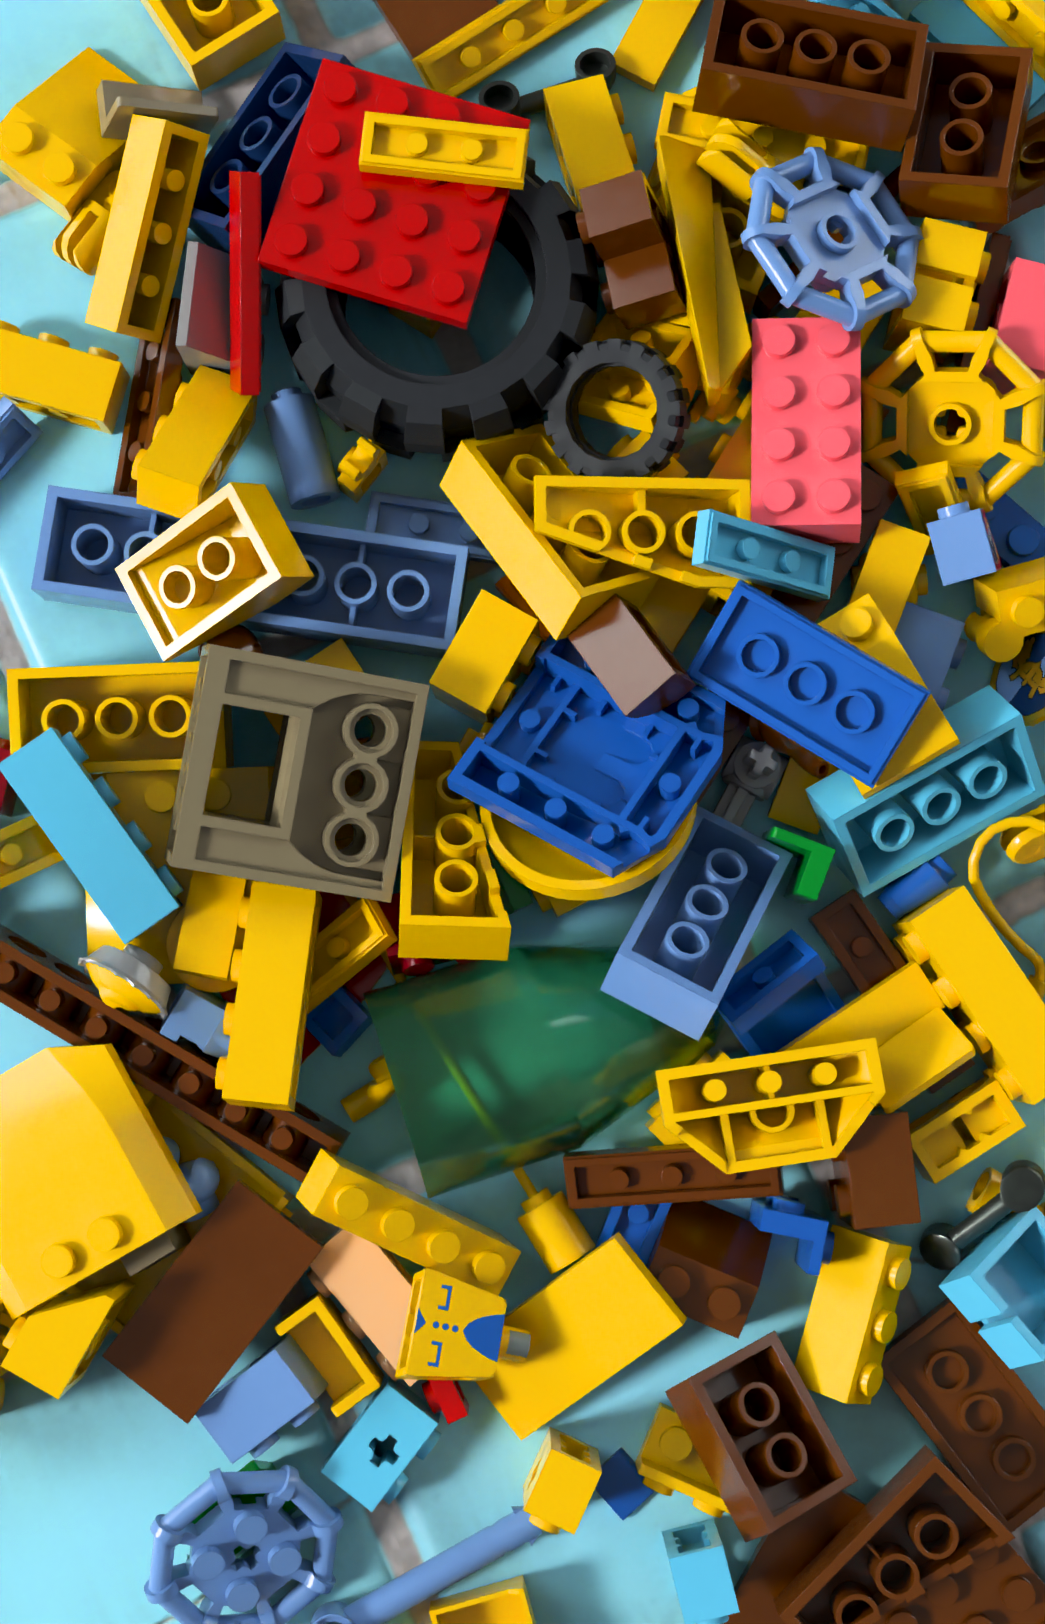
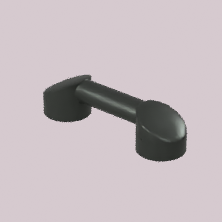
(506, 98)
(1020, 1191)

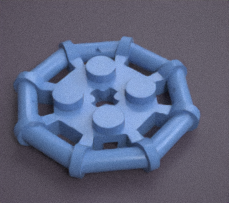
(864, 217)
(231, 1524)

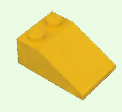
(55, 139)
(214, 569)
(931, 733)

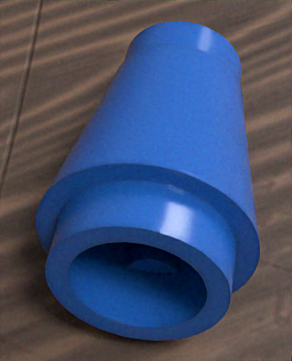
(917, 887)

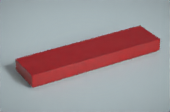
(245, 282)

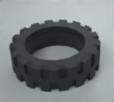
(667, 389)

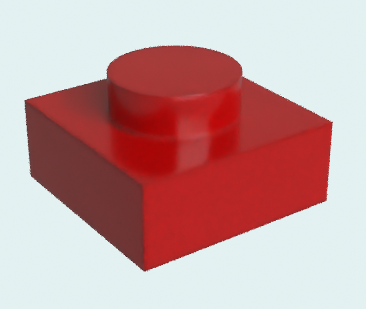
(446, 1397)

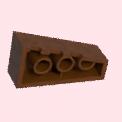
(894, 1548)

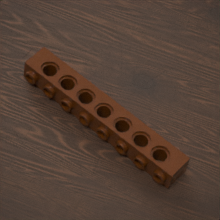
(177, 1072)

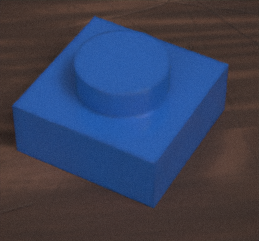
(338, 1021)

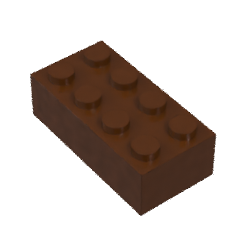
(813, 70)

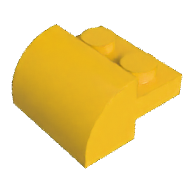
(624, 394)

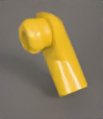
(372, 1094)

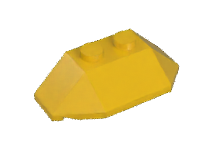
(773, 1104)

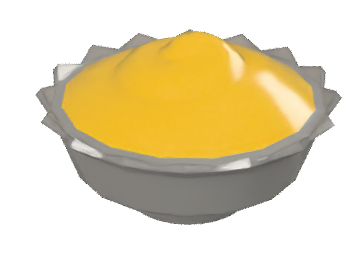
(128, 979)

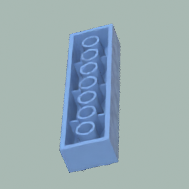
(364, 588)

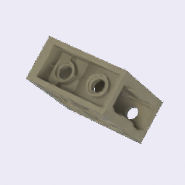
(308, 776)

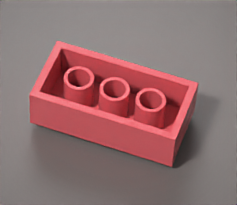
(806, 428)

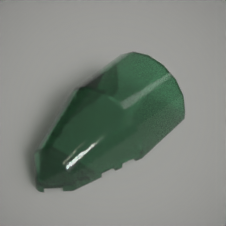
(518, 1058)

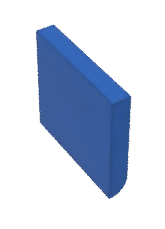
(621, 1484)

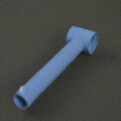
(434, 1573)

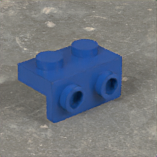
(789, 1218)

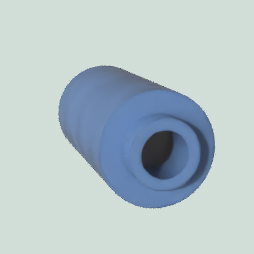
(301, 449)

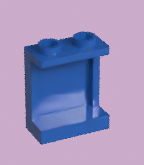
(778, 996)

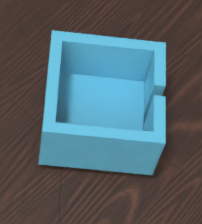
(1005, 1287)

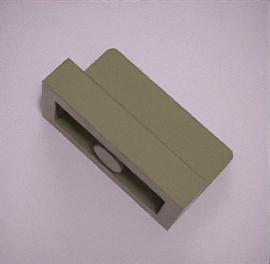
(121, 100)

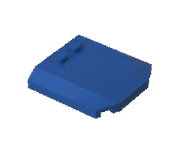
(585, 772)

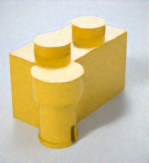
(1010, 609)

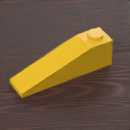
(639, 519)

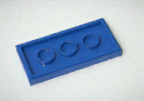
(807, 683)

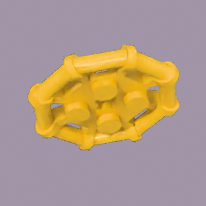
(961, 390)

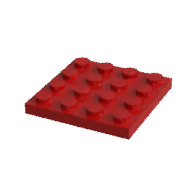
(382, 234)

